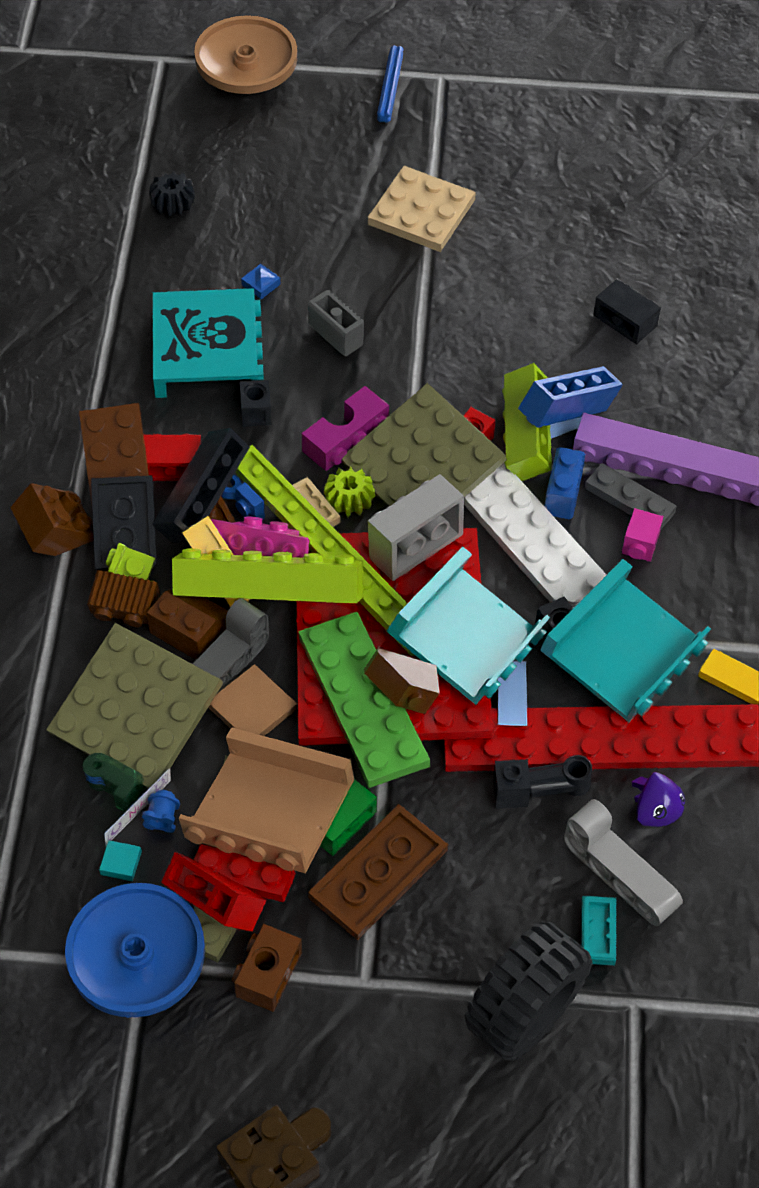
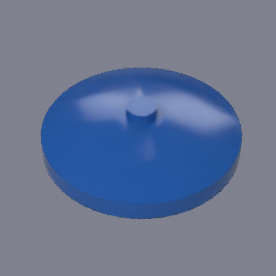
(135, 950)

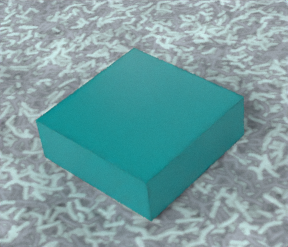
(120, 860)

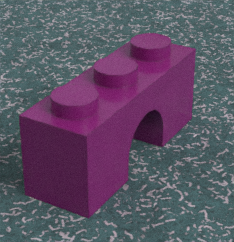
(330, 443)

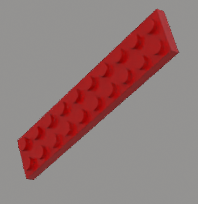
(660, 739)

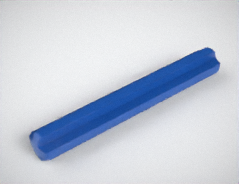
(390, 84)

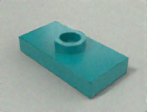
(599, 928)

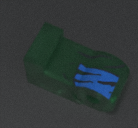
(115, 778)

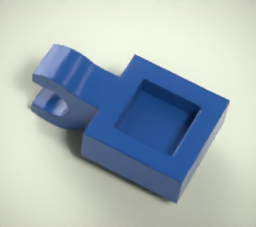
(248, 501)

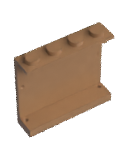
(271, 801)

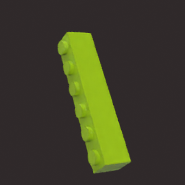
(268, 576)

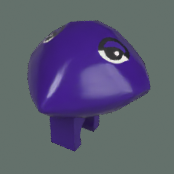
(659, 801)

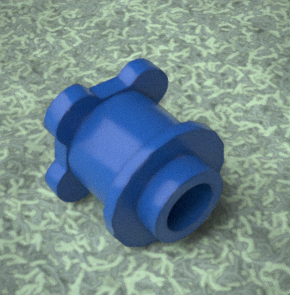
(161, 811)

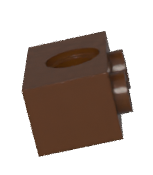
(267, 986)

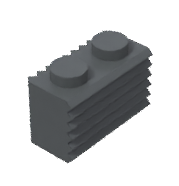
(336, 322)

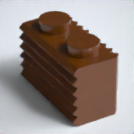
(122, 598)

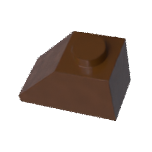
(404, 679)

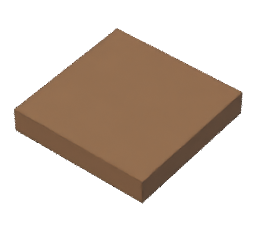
(253, 703)

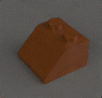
(187, 622)

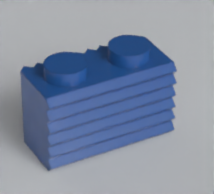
(564, 482)

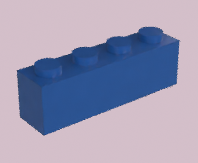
(569, 396)

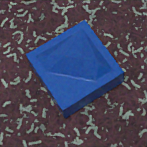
(261, 280)

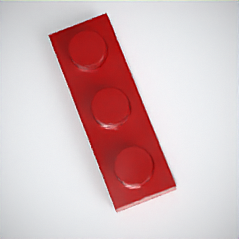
(260, 877)

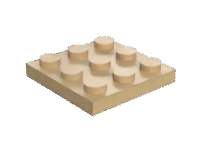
(421, 208)

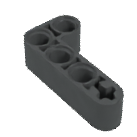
(238, 645)

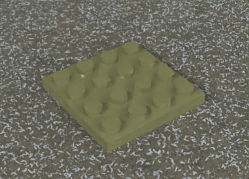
(421, 442)
(135, 704)

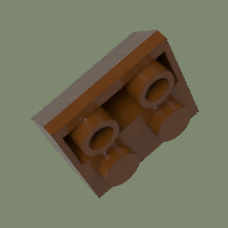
(52, 519)

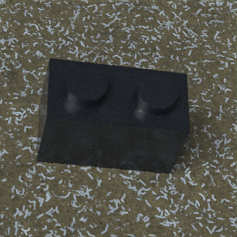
(626, 311)

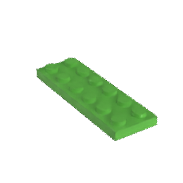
(373, 726)

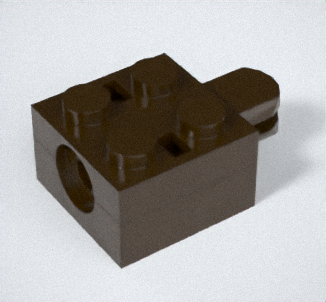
(275, 1151)

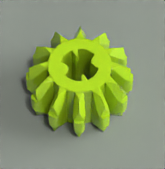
(349, 491)

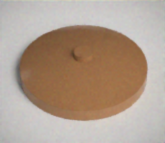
(246, 54)

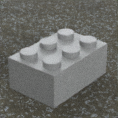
(415, 527)

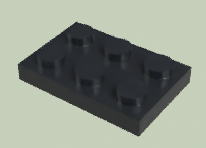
(123, 515)

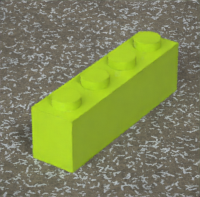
(526, 445)

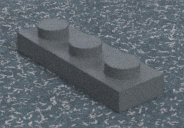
(627, 493)

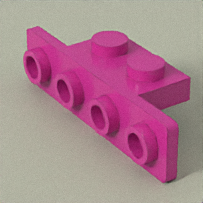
(256, 536)

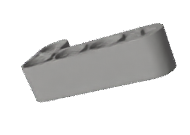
(618, 865)

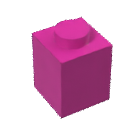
(642, 535)

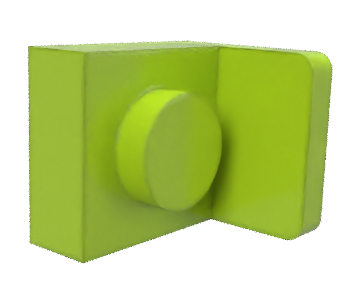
(129, 562)

